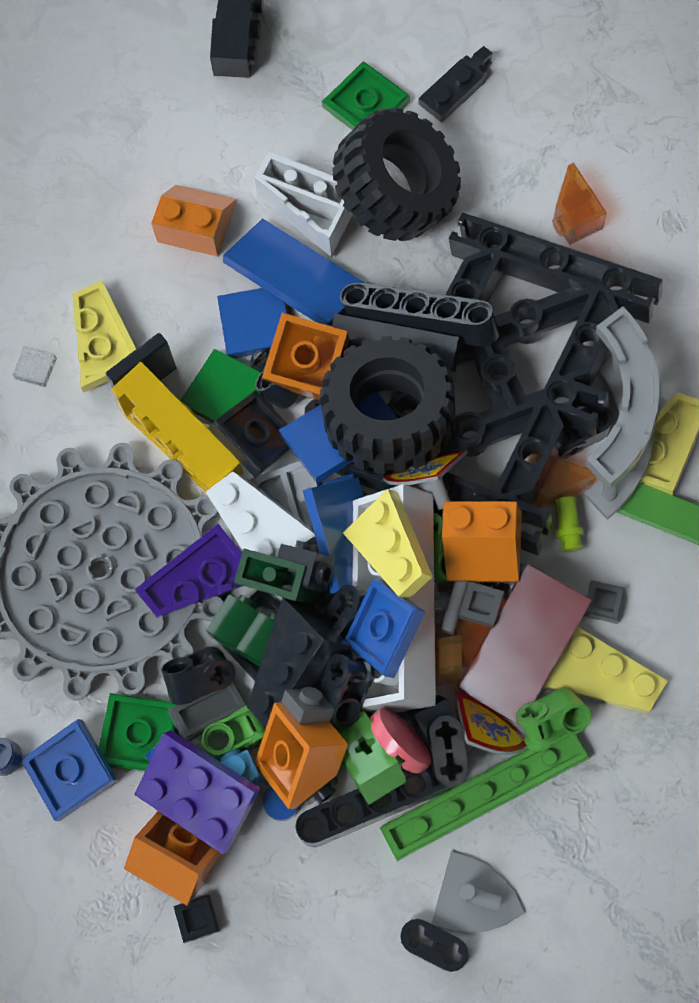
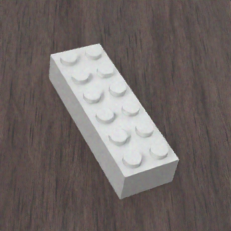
(415, 678)

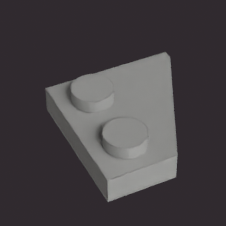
(287, 488)

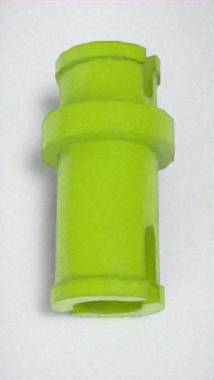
(568, 524)

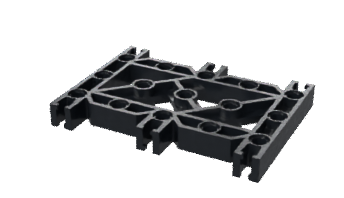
(583, 296)

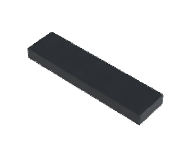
(360, 329)

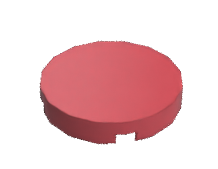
(400, 739)

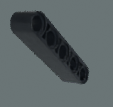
(424, 311)
(367, 813)

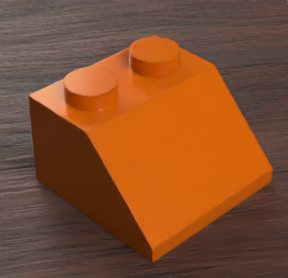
(193, 219)
(303, 354)
(482, 541)
(298, 756)
(171, 858)

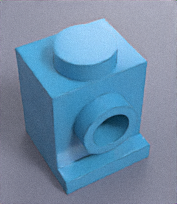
(243, 765)

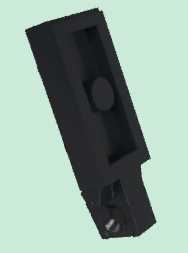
(456, 84)

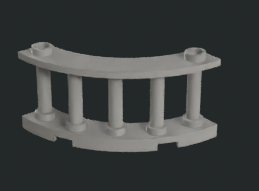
(635, 386)

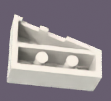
(303, 199)
(255, 517)

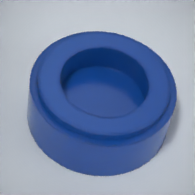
(276, 808)

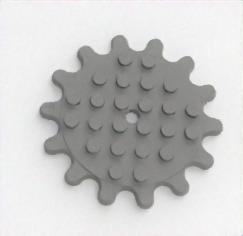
(48, 558)

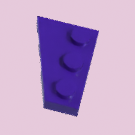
(194, 575)

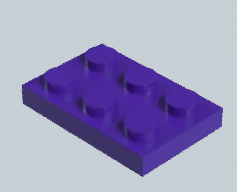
(197, 791)

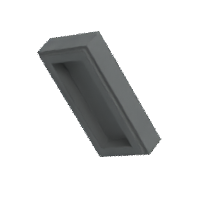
(196, 716)

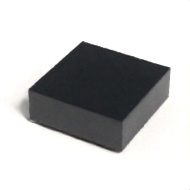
(197, 919)

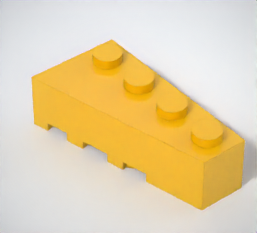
(173, 428)

